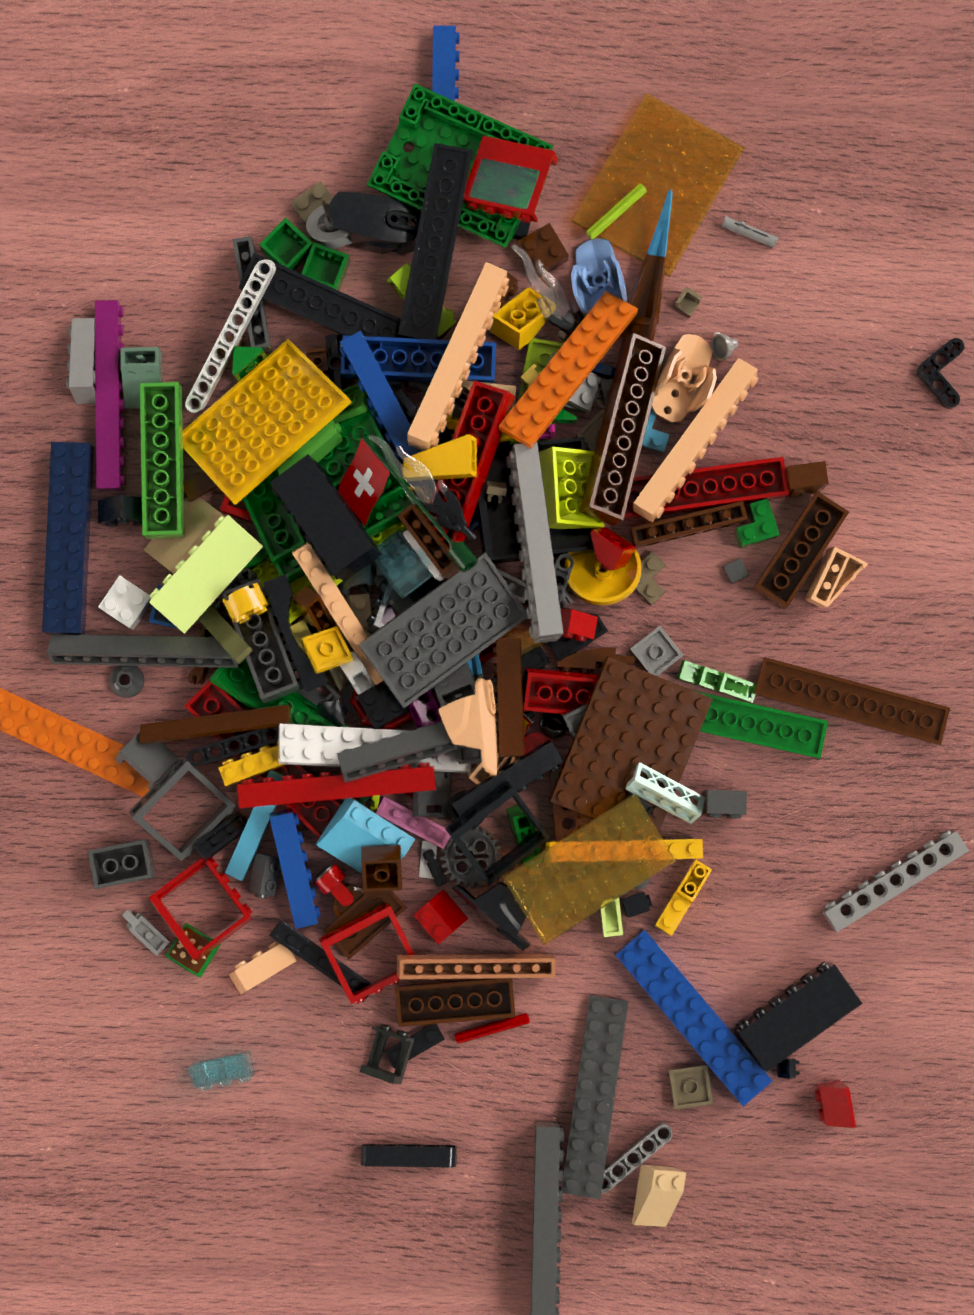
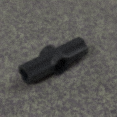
(334, 353)

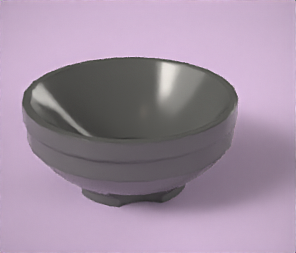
(135, 685)

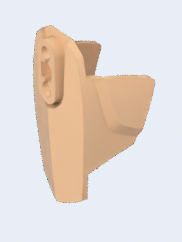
(687, 376)
(473, 723)

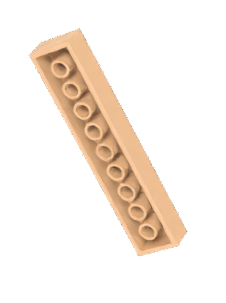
(458, 357)

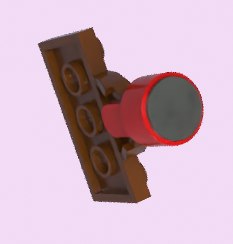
(352, 903)

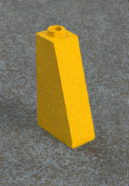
(450, 459)

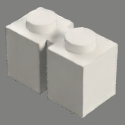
(357, 675)

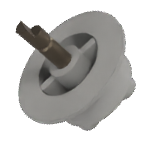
(321, 229)

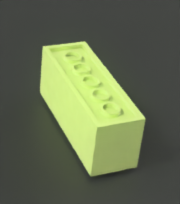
(205, 573)

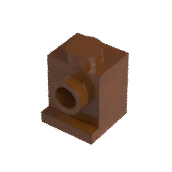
(319, 354)

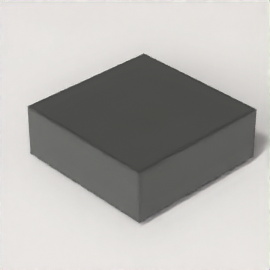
(735, 571)

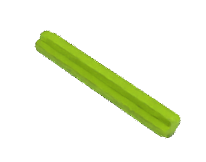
(616, 211)

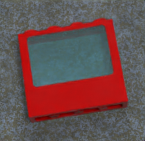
(508, 178)

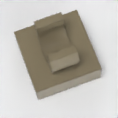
(495, 488)

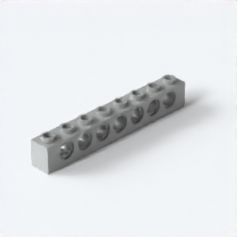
(955, 849)

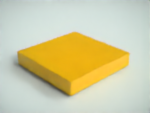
(326, 649)

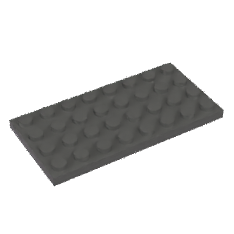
(443, 630)

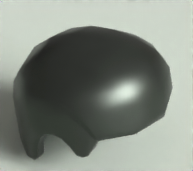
(552, 725)

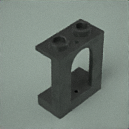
(372, 1068)

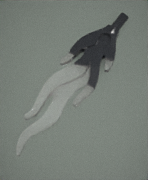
(553, 295)
(421, 480)

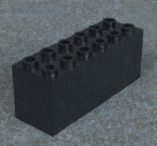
(325, 518)
(797, 1015)

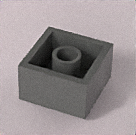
(725, 802)

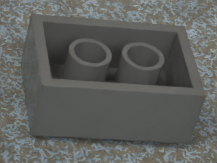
(121, 864)

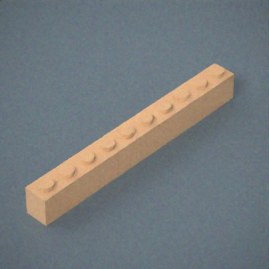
(695, 440)

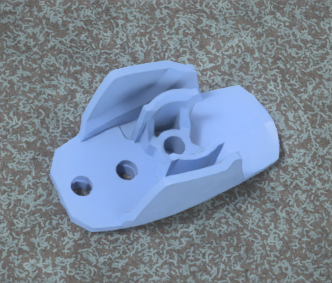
(595, 273)

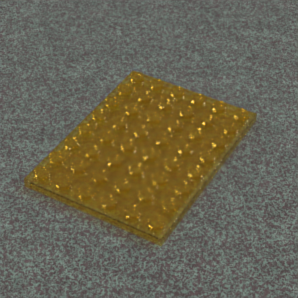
(663, 154)

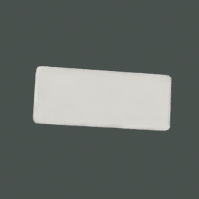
(424, 870)

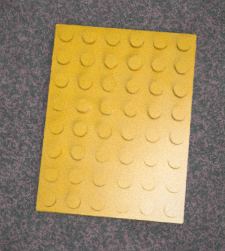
(263, 421)

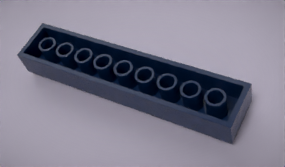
(67, 538)

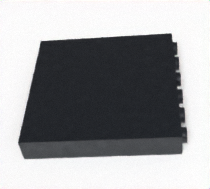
(497, 519)

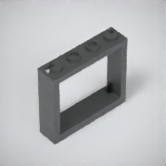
(162, 788)

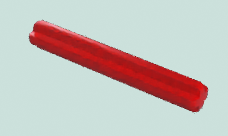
(492, 1028)

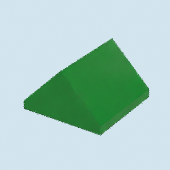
(245, 360)

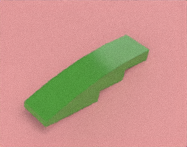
(717, 681)

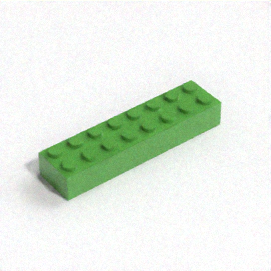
(162, 460)

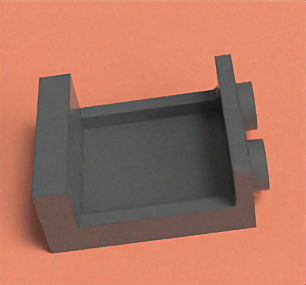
(148, 760)

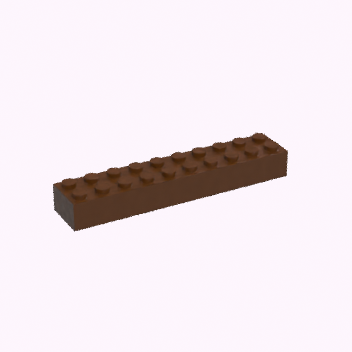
(622, 429)

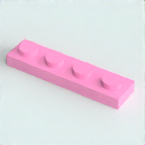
(418, 825)

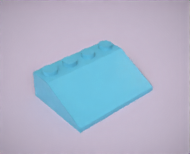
(358, 827)

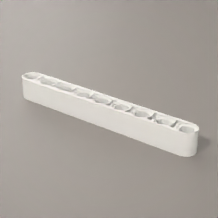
(222, 341)

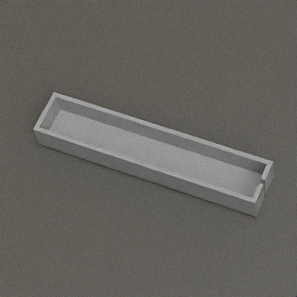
(535, 543)

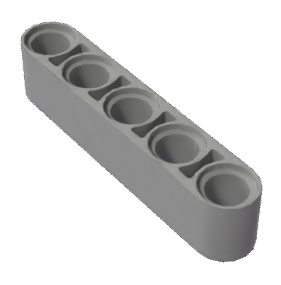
(642, 1153)

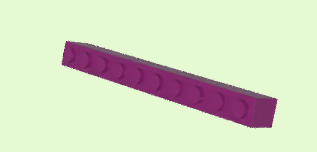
(109, 396)

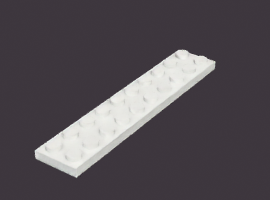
(321, 744)

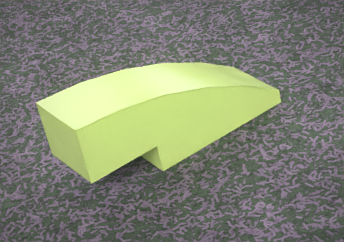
(611, 919)

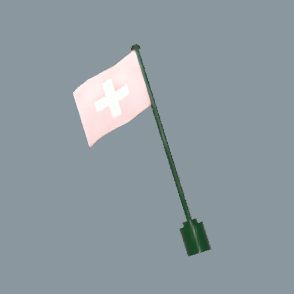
(366, 483)

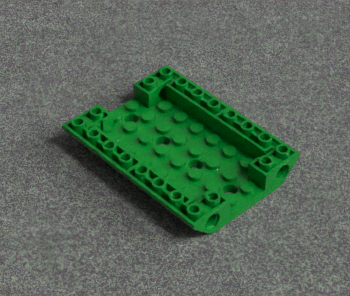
(437, 119)

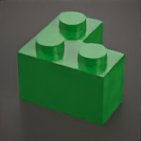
(762, 526)

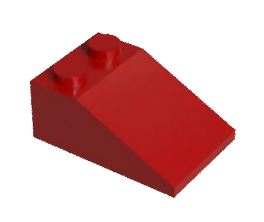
(835, 1104)

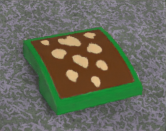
(180, 956)

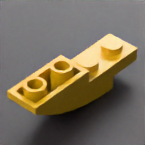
(682, 897)

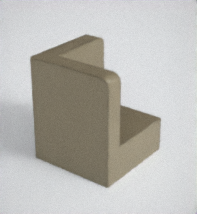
(688, 302)

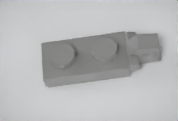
(146, 932)

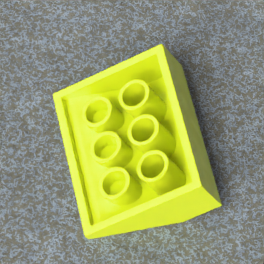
(564, 484)

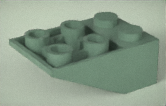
(138, 367)

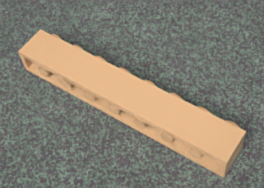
(335, 604)

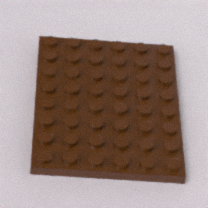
(625, 723)

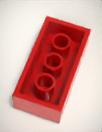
(556, 690)

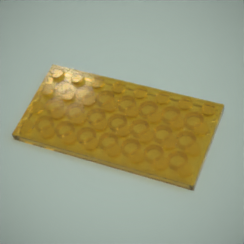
(589, 869)

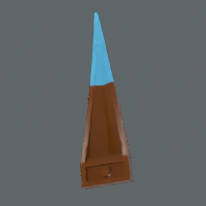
(649, 283)

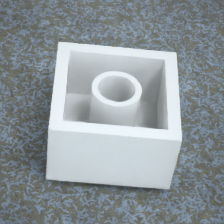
(126, 603)

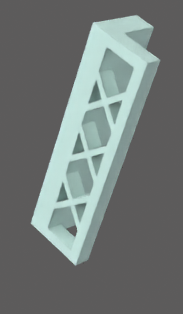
(665, 797)

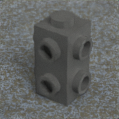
(264, 875)

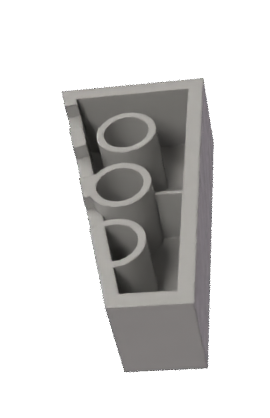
(82, 361)

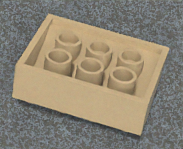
(198, 519)

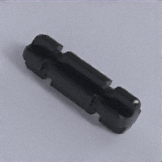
(434, 868)

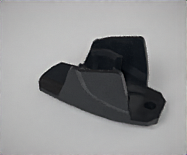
(369, 220)
(498, 909)

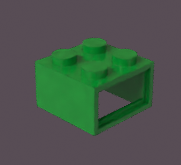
(286, 245)
(326, 265)

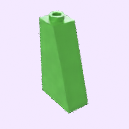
(317, 446)

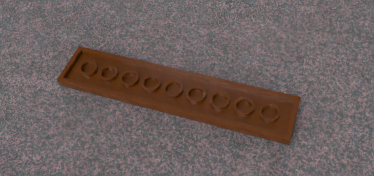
(852, 701)

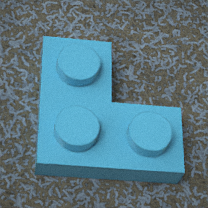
(654, 439)

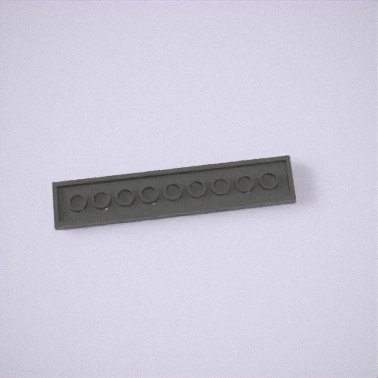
(595, 1097)

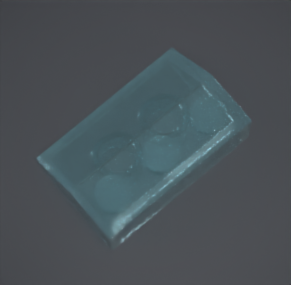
(222, 1070)

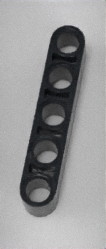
(224, 745)
(408, 1155)

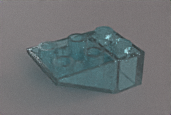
(401, 564)

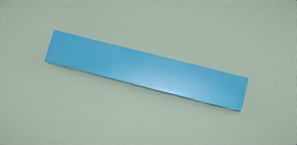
(251, 838)

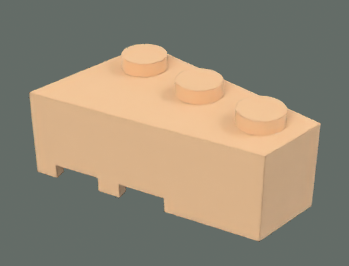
(833, 576)

